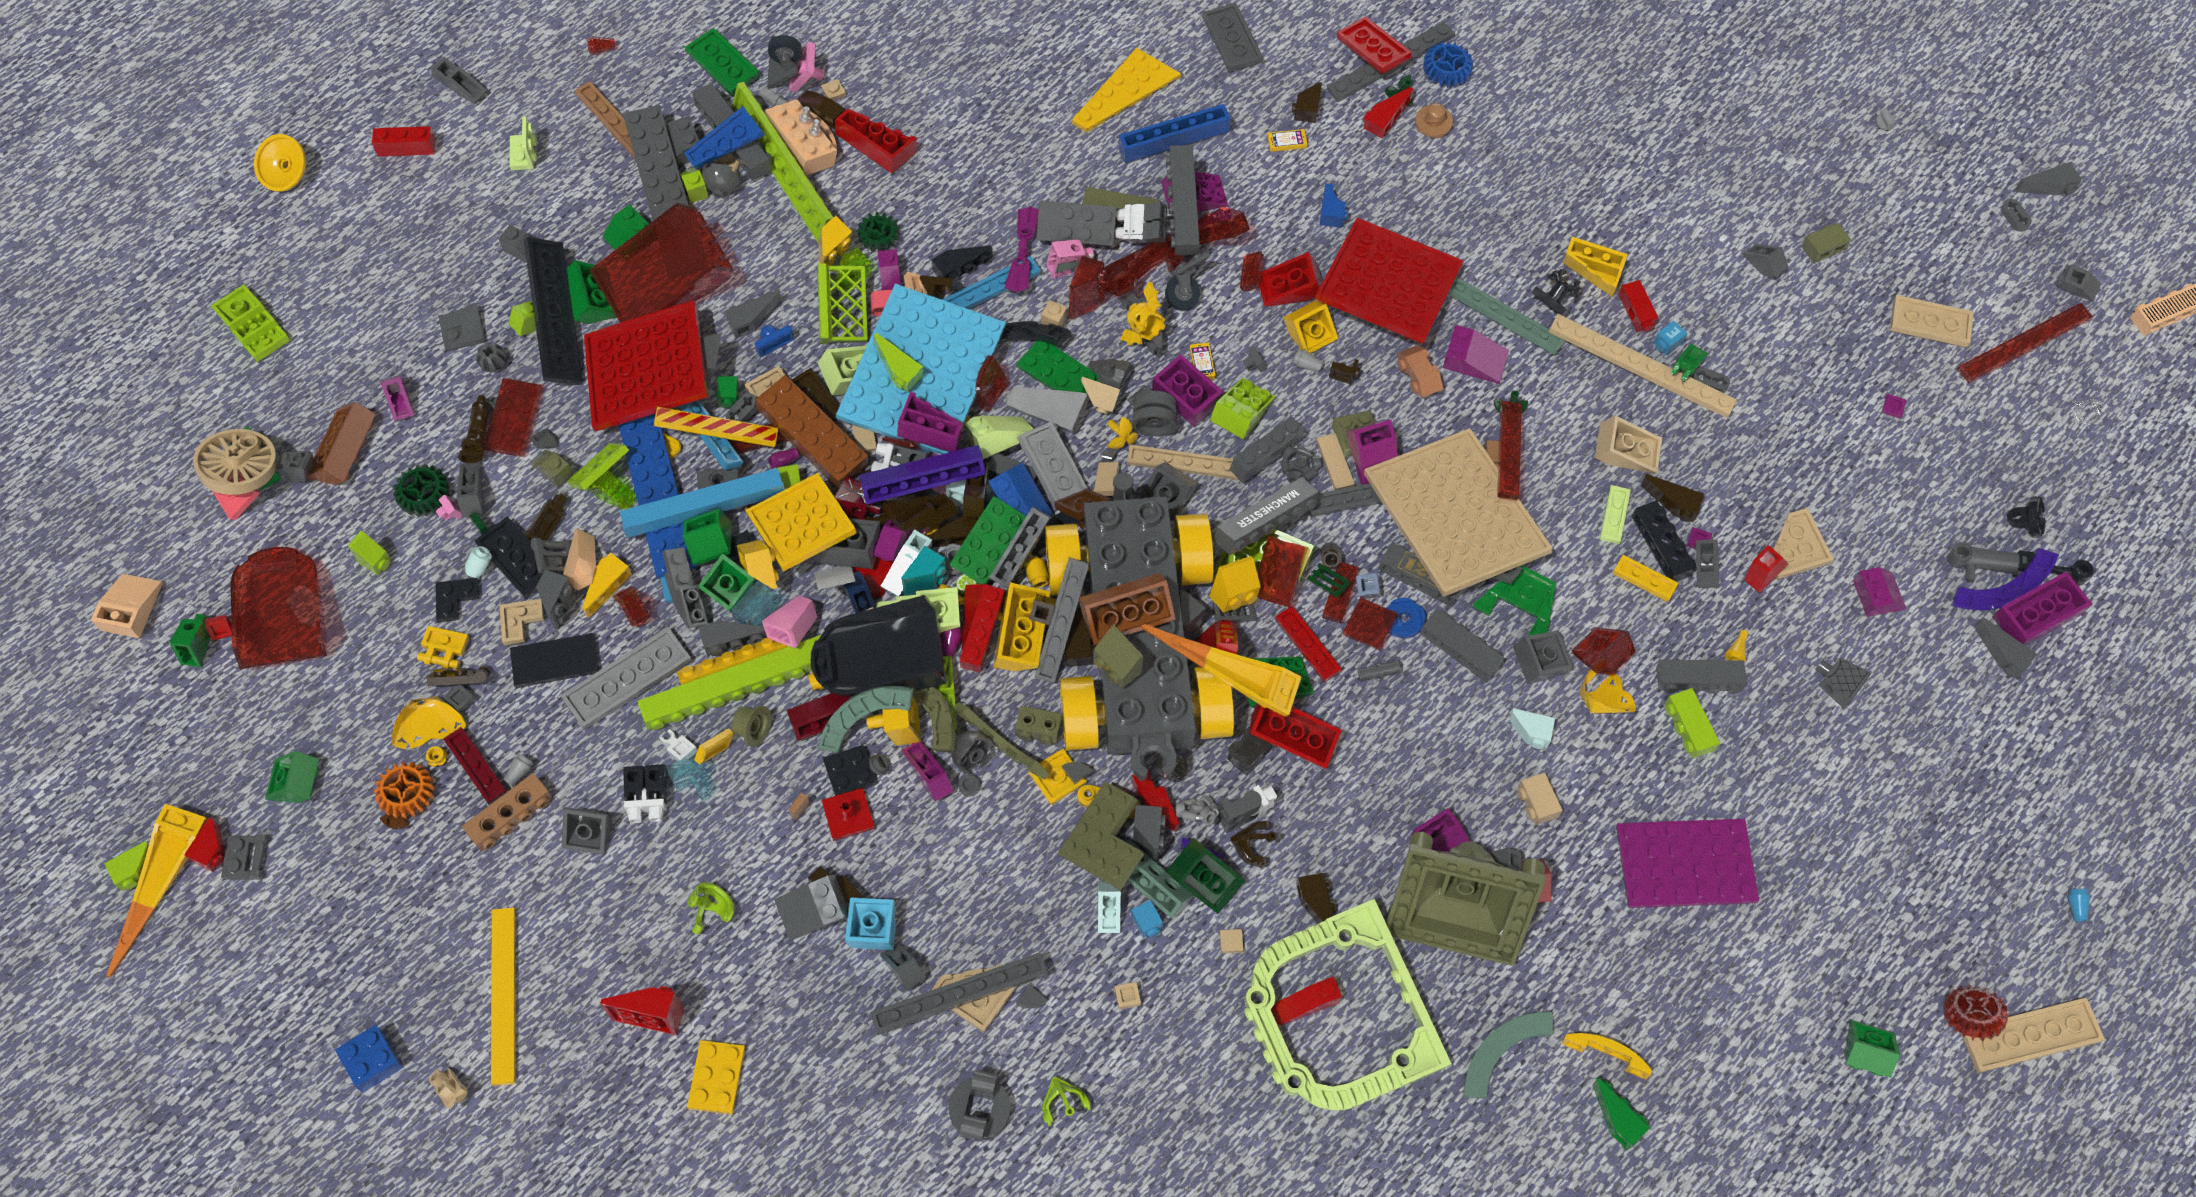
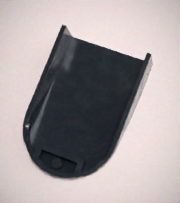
(881, 649)

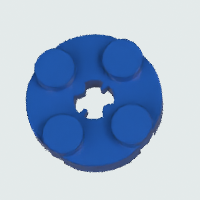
(1414, 624)

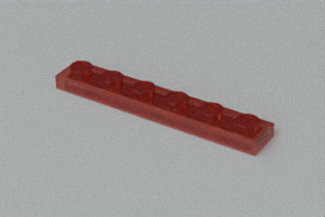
(1509, 450)

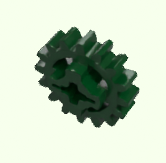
(878, 231)

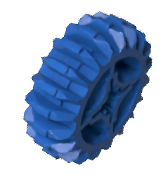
(1449, 58)

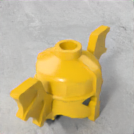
(1144, 318)

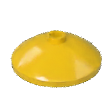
(272, 162)

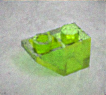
(853, 258)
(612, 491)

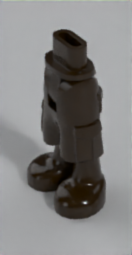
(473, 446)

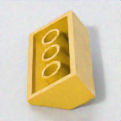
(1019, 637)

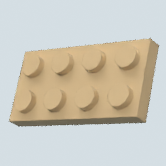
(1931, 321)

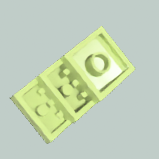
(945, 602)

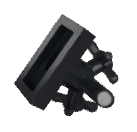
(1558, 291)

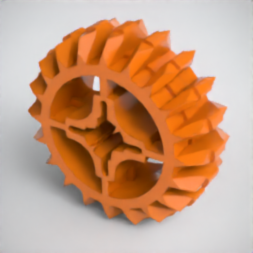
(395, 781)

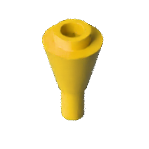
(1738, 648)

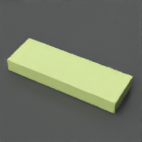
(1615, 514)

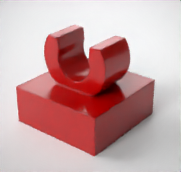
(218, 627)

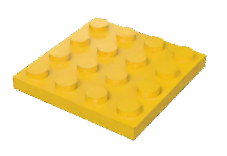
(800, 521)

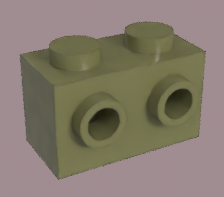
(1038, 725)

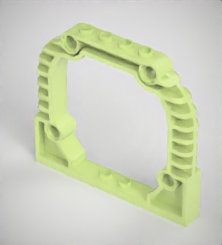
(1367, 928)

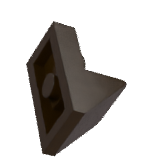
(938, 285)

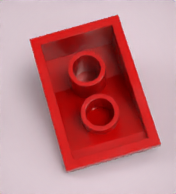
(1291, 281)

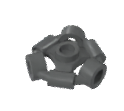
(1299, 464)

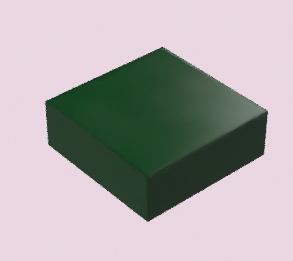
(478, 523)

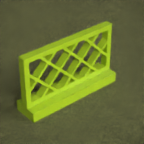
(825, 300)

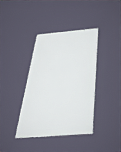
(834, 576)

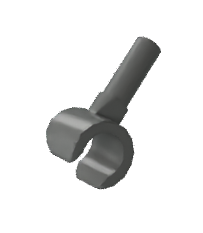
(1109, 456)

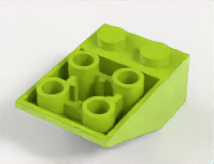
(1242, 408)

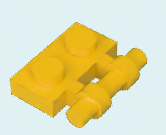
(445, 641)

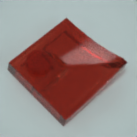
(990, 383)

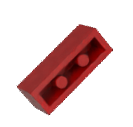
(403, 141)

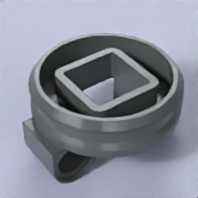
(985, 1086)

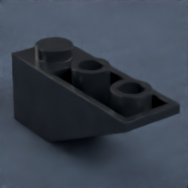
(960, 261)

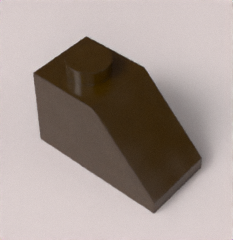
(1307, 104)

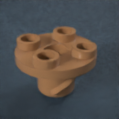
(1434, 120)

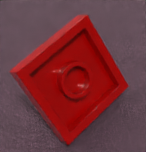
(847, 814)

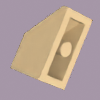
(1101, 395)

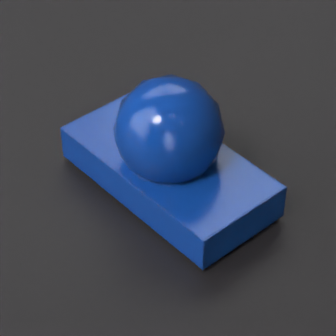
(773, 339)

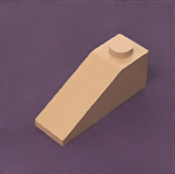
(581, 560)

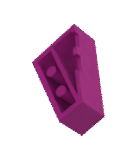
(928, 426)

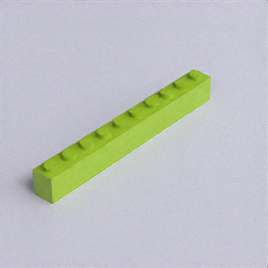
(727, 685)

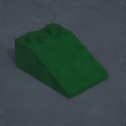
(1205, 875)

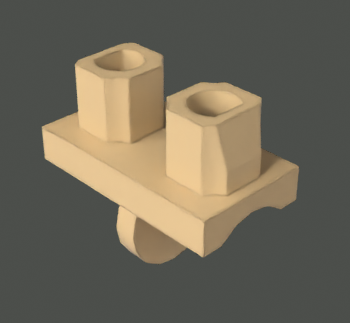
(448, 1087)

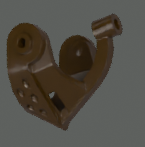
(1242, 838)

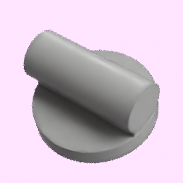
(1885, 120)

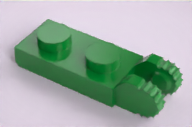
(1689, 361)

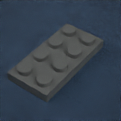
(1232, 37)

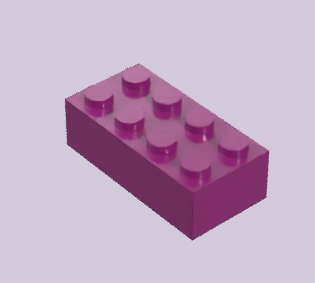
(2043, 609)

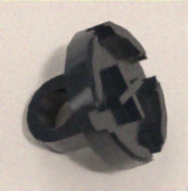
(2030, 517)

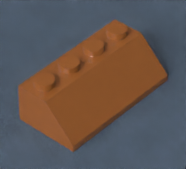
(341, 444)
(1128, 607)

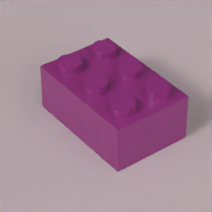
(1192, 389)

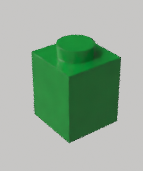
(727, 391)

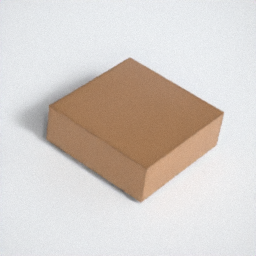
(799, 806)

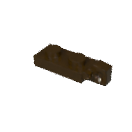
(547, 518)

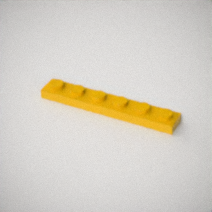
(728, 660)

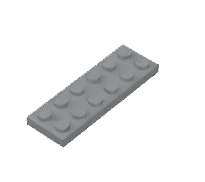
(626, 678)

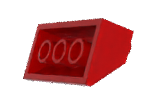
(1296, 734)

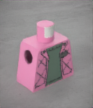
(1065, 257)

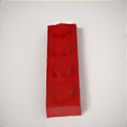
(1308, 644)

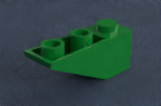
(1620, 1119)

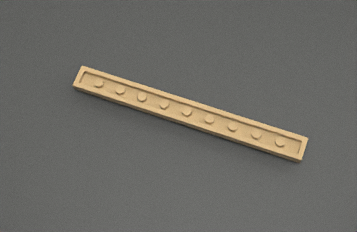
(1642, 365)

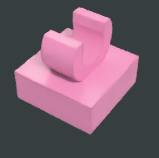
(449, 508)

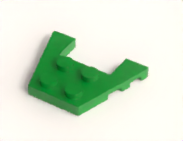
(1528, 592)

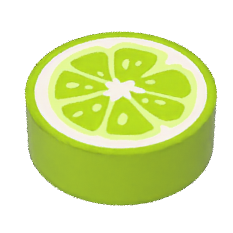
(962, 581)

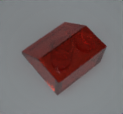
(1605, 650)

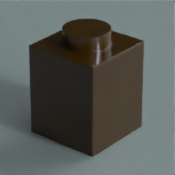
(1042, 609)

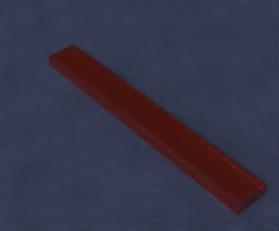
(2024, 343)

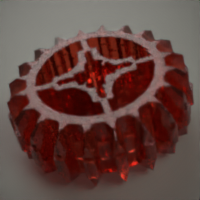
(1975, 1013)

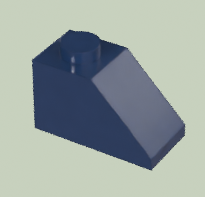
(859, 594)

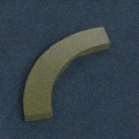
(941, 717)
(1008, 749)

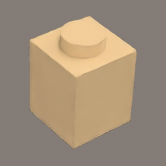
(1054, 314)

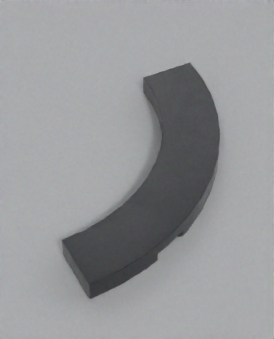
(1033, 331)

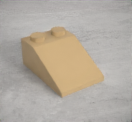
(1628, 446)

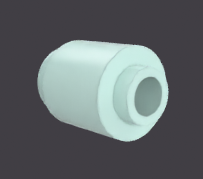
(477, 561)

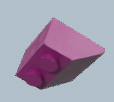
(1878, 591)

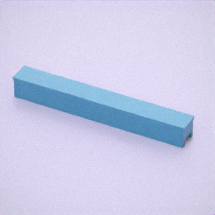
(695, 503)

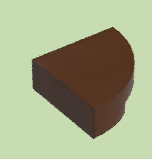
(394, 823)

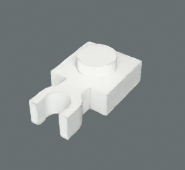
(679, 748)

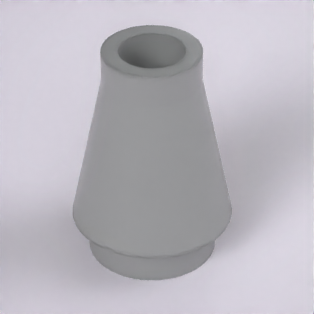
(1306, 360)
(518, 769)

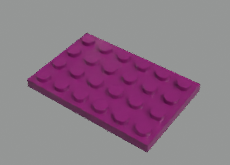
(1687, 863)

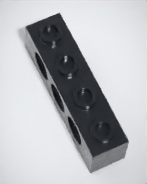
(1663, 552)

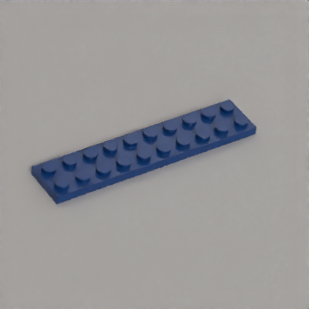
(652, 482)

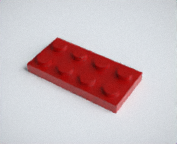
(1374, 45)

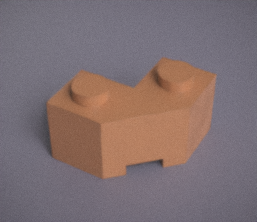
(1423, 376)

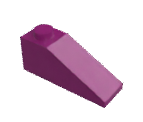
(928, 770)

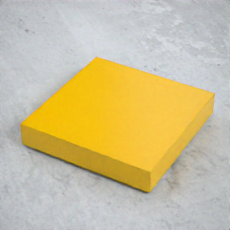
(1057, 783)

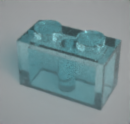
(755, 605)

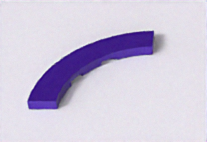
(1994, 598)

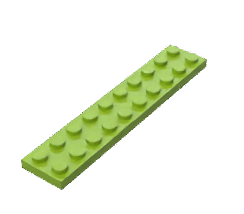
(784, 166)

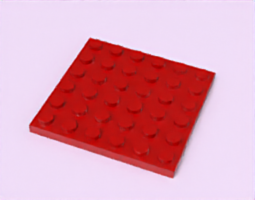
(1389, 280)
(645, 365)

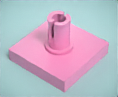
(806, 68)

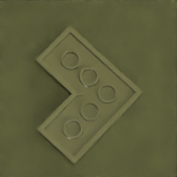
(1094, 840)

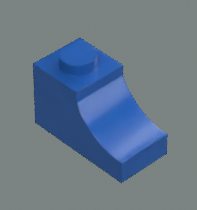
(1333, 209)

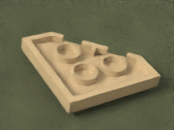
(1801, 544)
(982, 1011)

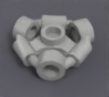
(1198, 810)

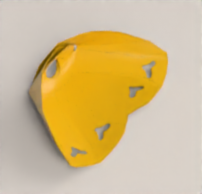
(1607, 697)
(425, 721)

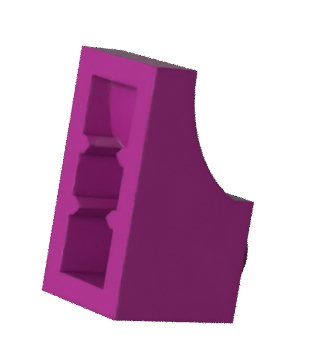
(397, 397)

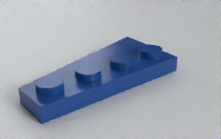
(728, 136)

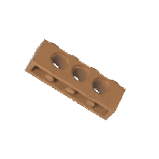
(510, 801)

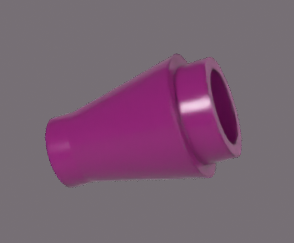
(783, 458)
(950, 641)

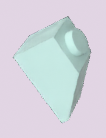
(1533, 727)

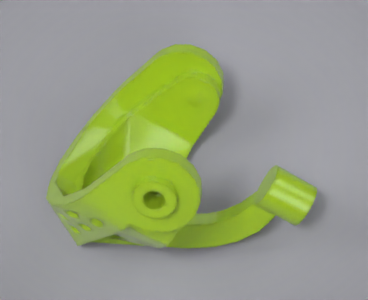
(723, 908)
(1057, 1087)

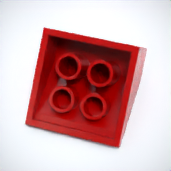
(647, 1009)

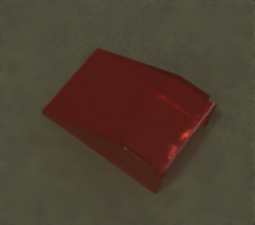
(663, 265)

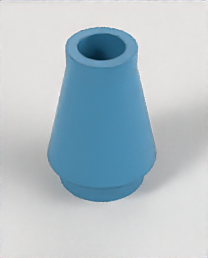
(2079, 904)

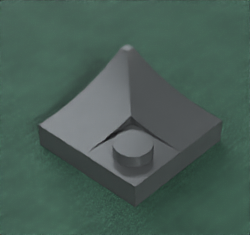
(461, 328)

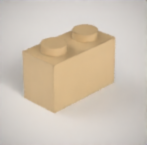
(1539, 799)

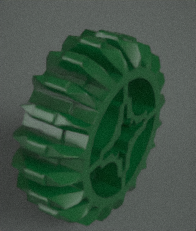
(411, 485)

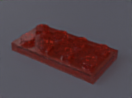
(513, 417)

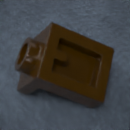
(1344, 373)

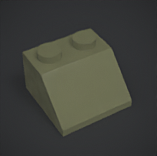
(1118, 657)

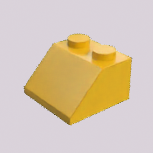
(1311, 326)
(1235, 585)

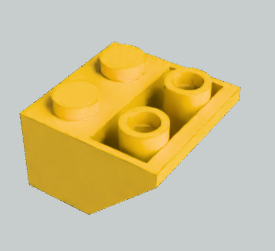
(833, 241)
(757, 562)

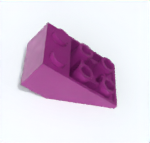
(1208, 191)
(1372, 445)
(1444, 830)

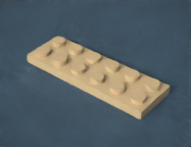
(2037, 1036)

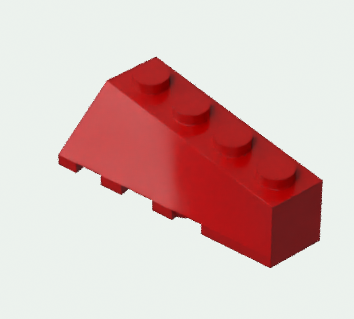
(980, 618)
(1220, 636)

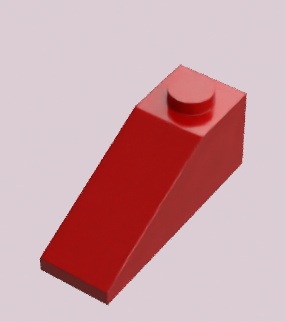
(1385, 113)
(1307, 1001)

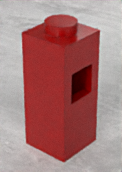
(1638, 306)

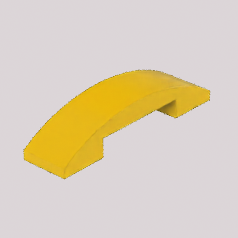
(1635, 1064)

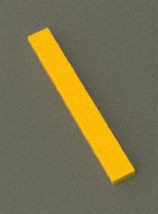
(503, 997)

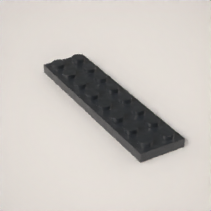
(553, 311)

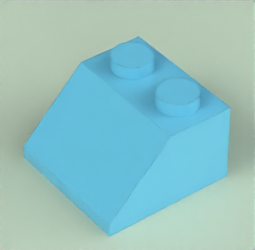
(871, 924)

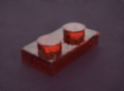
(1251, 271)

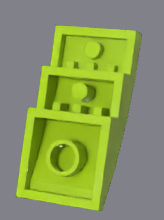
(250, 323)

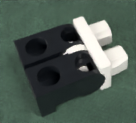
(645, 792)

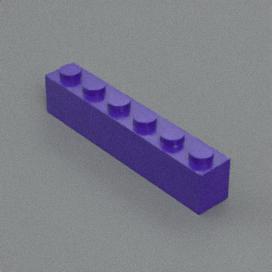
(922, 474)

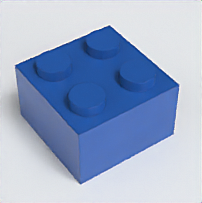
(369, 1058)

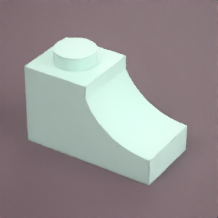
(1108, 908)

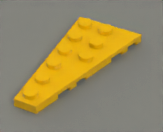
(1127, 86)

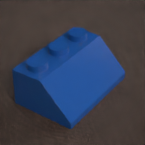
(1018, 490)

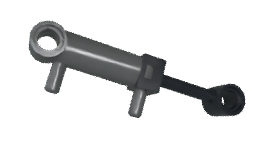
(2008, 562)

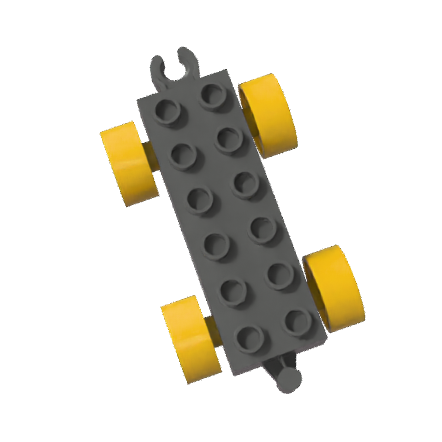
(1157, 708)

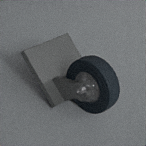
(783, 59)
(1182, 290)

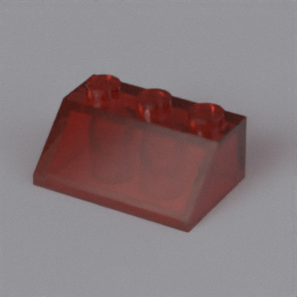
(1087, 287)
(1280, 571)

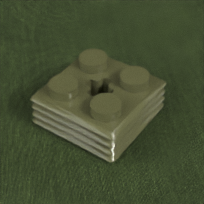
(1348, 422)

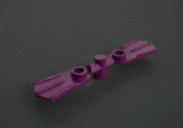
(1019, 272)

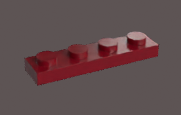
(475, 765)

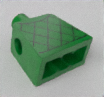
(191, 641)

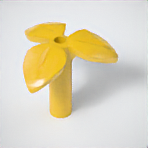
(1123, 431)

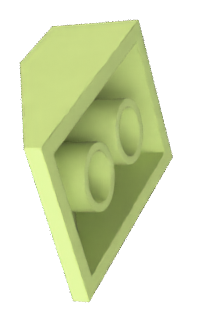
(839, 367)
(995, 432)

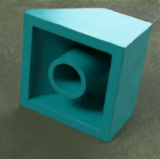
(924, 573)

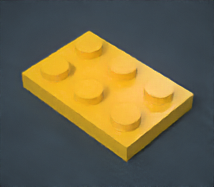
(716, 1077)

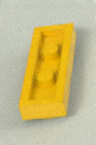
(1645, 578)

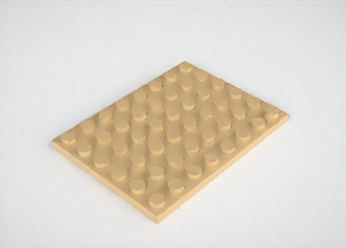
(1452, 514)

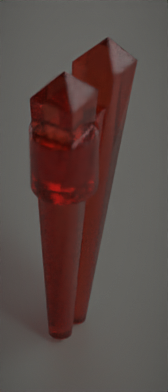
(903, 442)

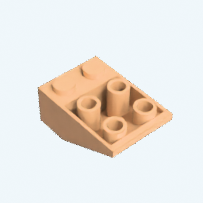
(126, 605)

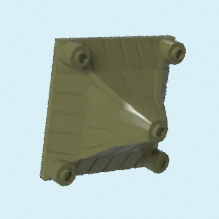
(1464, 900)

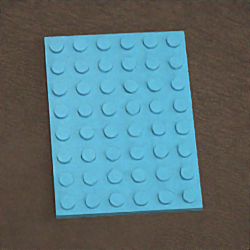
(938, 336)

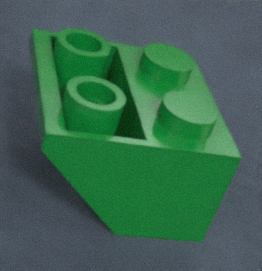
(707, 536)

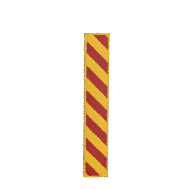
(715, 426)

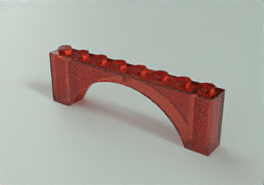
(1125, 272)

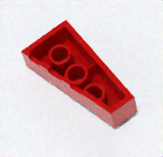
(877, 142)

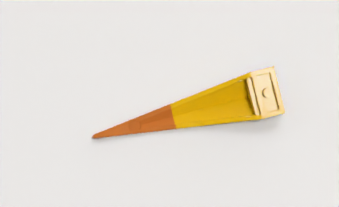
(1262, 682)
(164, 859)

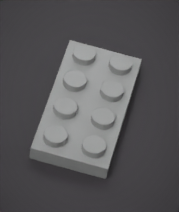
(1051, 462)

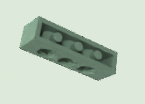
(1159, 886)

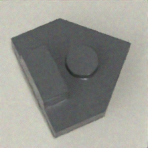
(1110, 371)

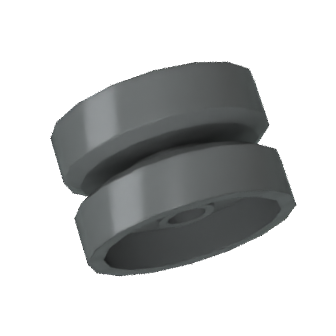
(1154, 413)

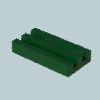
(1318, 573)

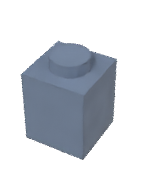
(1368, 585)

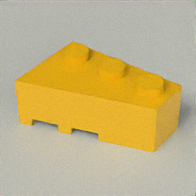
(1595, 263)

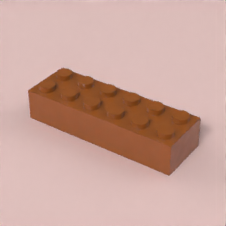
(811, 431)

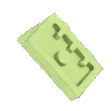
(522, 148)

